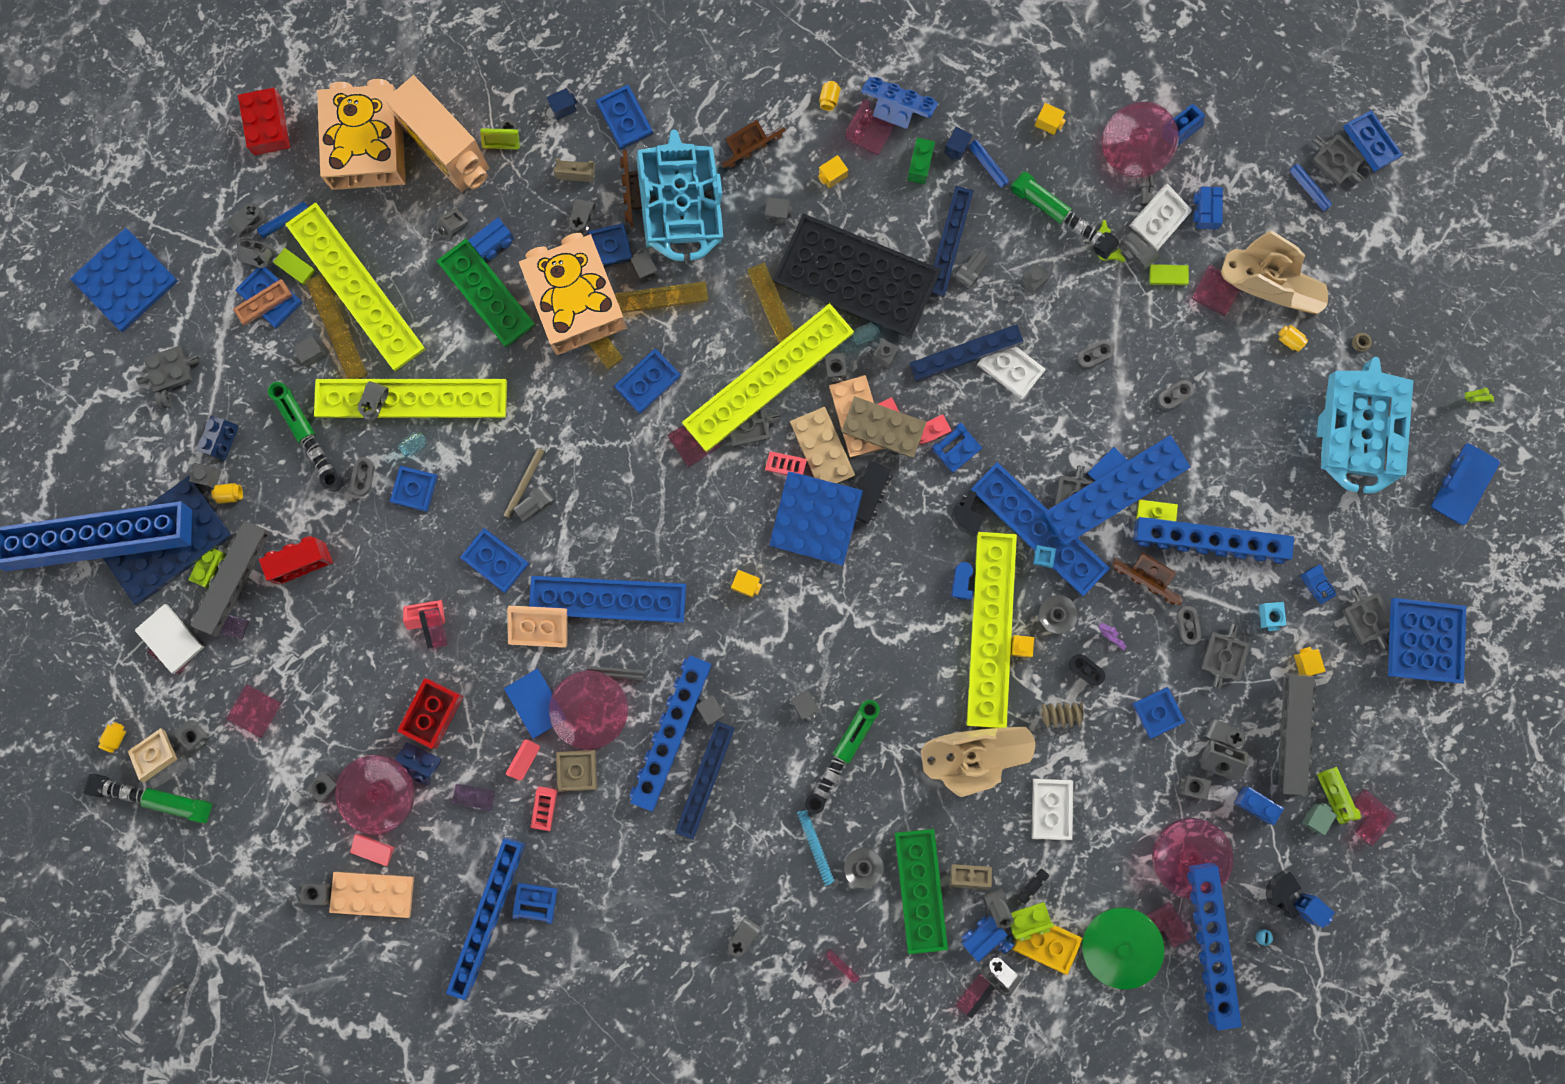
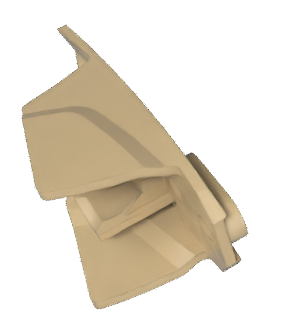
(1275, 274)
(976, 757)

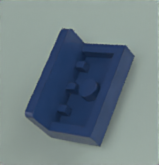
(217, 438)
(418, 763)

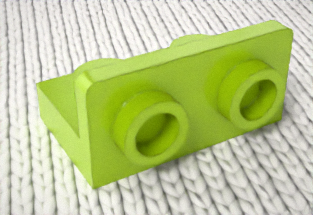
(207, 568)
(1030, 921)

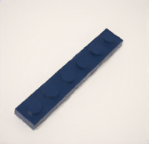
(951, 237)
(966, 353)
(705, 780)

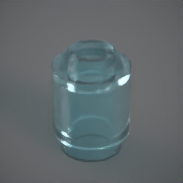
(866, 334)
(412, 444)

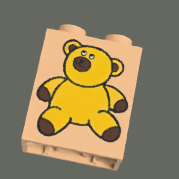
(438, 134)
(359, 136)
(572, 293)

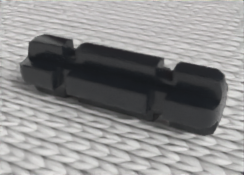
(1033, 886)

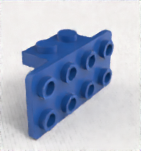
(897, 104)
(1465, 484)

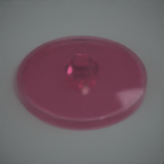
(1140, 139)
(588, 709)
(374, 794)
(1188, 844)

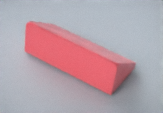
(411, 613)
(523, 760)
(371, 849)

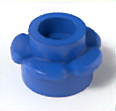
(1006, 944)

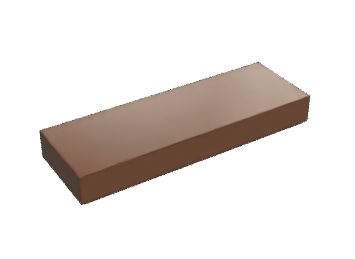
(262, 302)

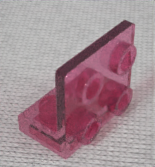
(868, 130)

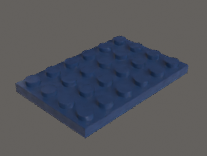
(150, 571)

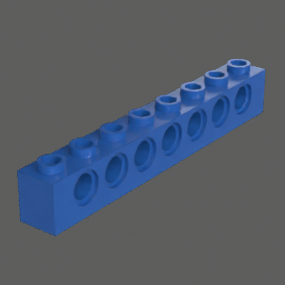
(1282, 543)
(637, 795)
(485, 918)
(1230, 1015)

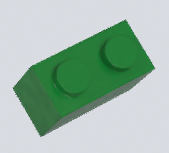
(921, 161)

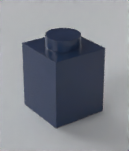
(562, 103)
(958, 143)

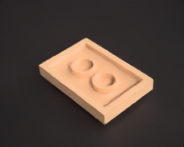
(537, 626)

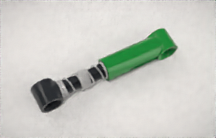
(1026, 187)
(304, 434)
(843, 754)
(153, 799)

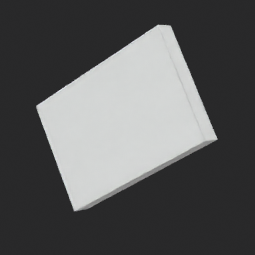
(1160, 217)
(1013, 370)
(169, 638)
(1052, 809)

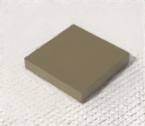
(576, 770)

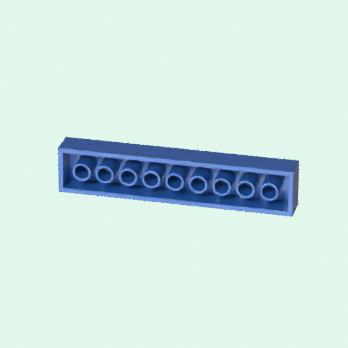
(95, 536)

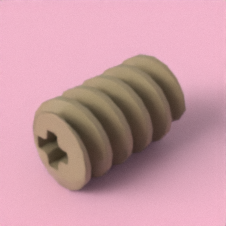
(1062, 715)

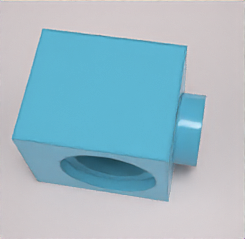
(1279, 611)

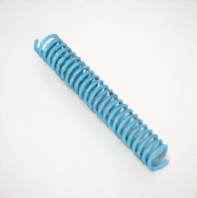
(817, 847)

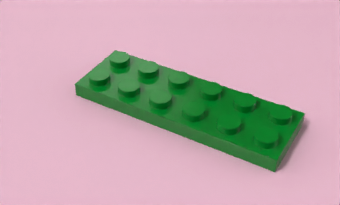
(486, 293)
(921, 891)

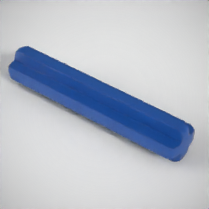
(988, 163)
(1310, 186)
(280, 221)

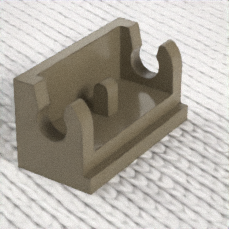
(574, 170)
(970, 877)

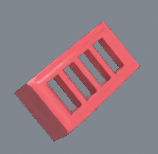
(801, 461)
(544, 791)

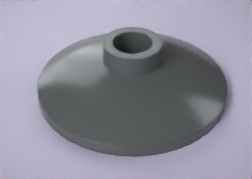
(1067, 611)
(866, 878)

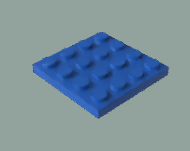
(124, 280)
(816, 518)
(1427, 641)

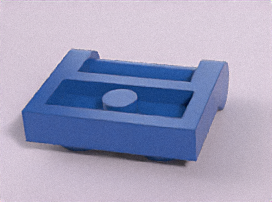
(961, 452)
(535, 896)

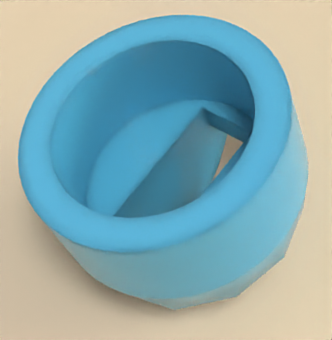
(1260, 937)

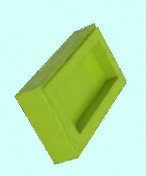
(500, 138)
(294, 266)
(1168, 274)

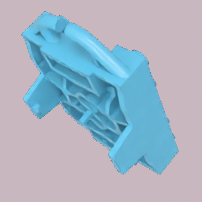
(696, 173)
(1344, 447)

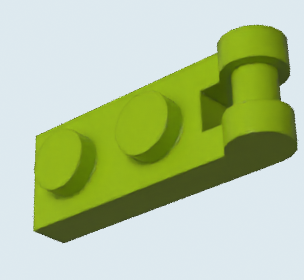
(1338, 795)

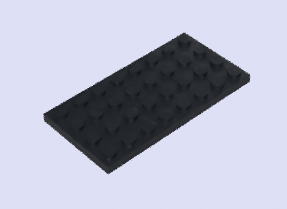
(857, 276)

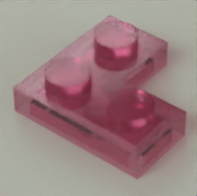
(1377, 817)
(1170, 923)

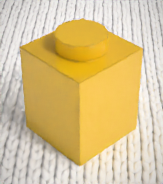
(1050, 119)
(832, 172)
(746, 584)
(1022, 646)
(1309, 661)

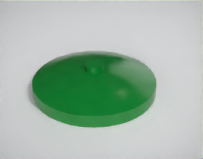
(1123, 948)

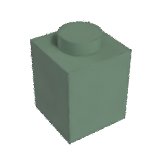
(1319, 818)

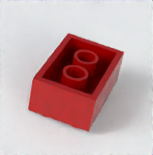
(264, 121)
(295, 560)
(430, 713)

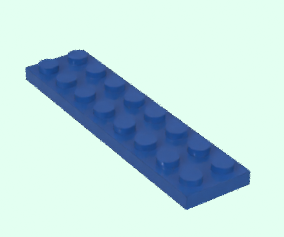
(1117, 490)
(1027, 520)
(610, 598)

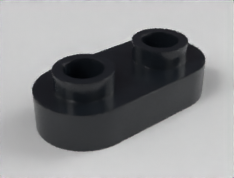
(1086, 669)

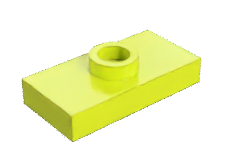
(1157, 510)

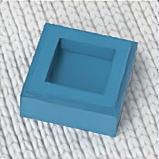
(1044, 556)

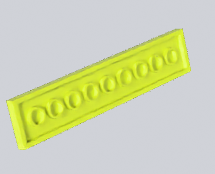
(355, 287)
(768, 378)
(415, 398)
(991, 630)

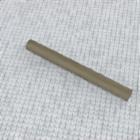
(524, 482)

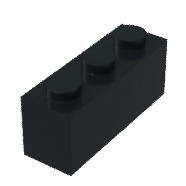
(872, 484)

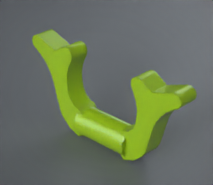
(1117, 254)
(1479, 396)

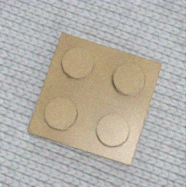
(152, 755)

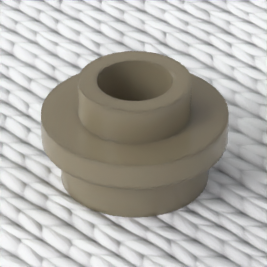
(1366, 340)

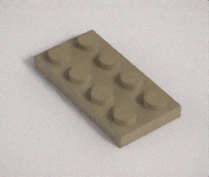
(883, 427)

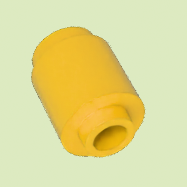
(829, 96)
(1292, 338)
(227, 493)
(112, 737)

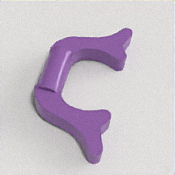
(1111, 634)

